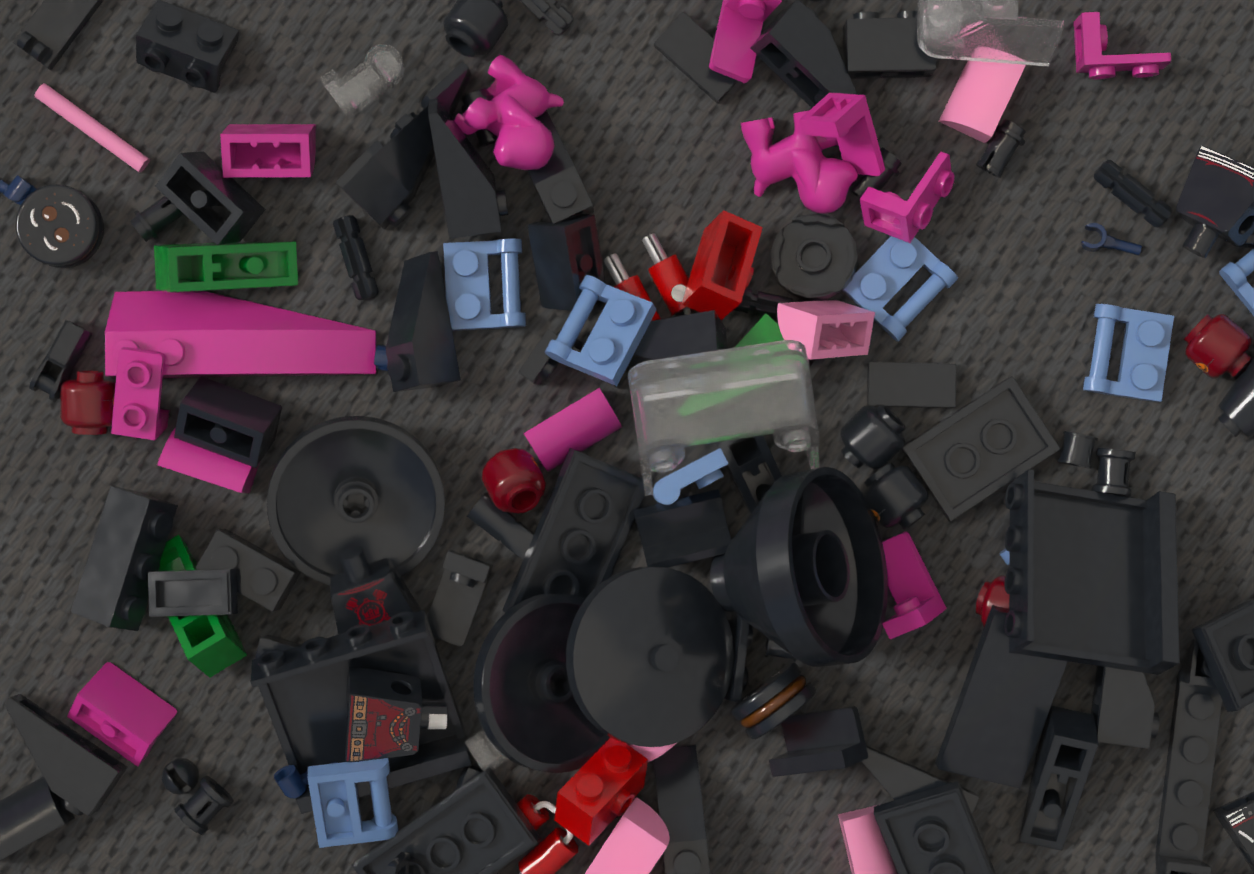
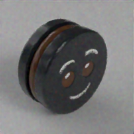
(59, 226)
(773, 701)

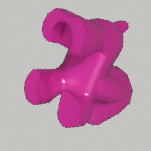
(511, 117)
(819, 179)

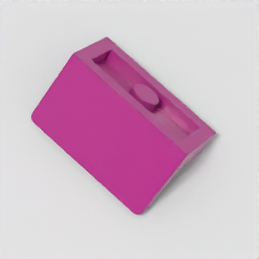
(121, 713)

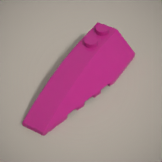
(233, 337)

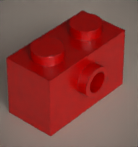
(722, 265)
(601, 790)

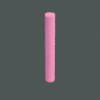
(92, 127)

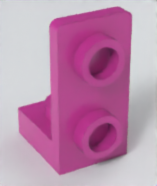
(736, 32)
(1093, 38)
(850, 122)
(904, 218)
(139, 394)
(911, 587)

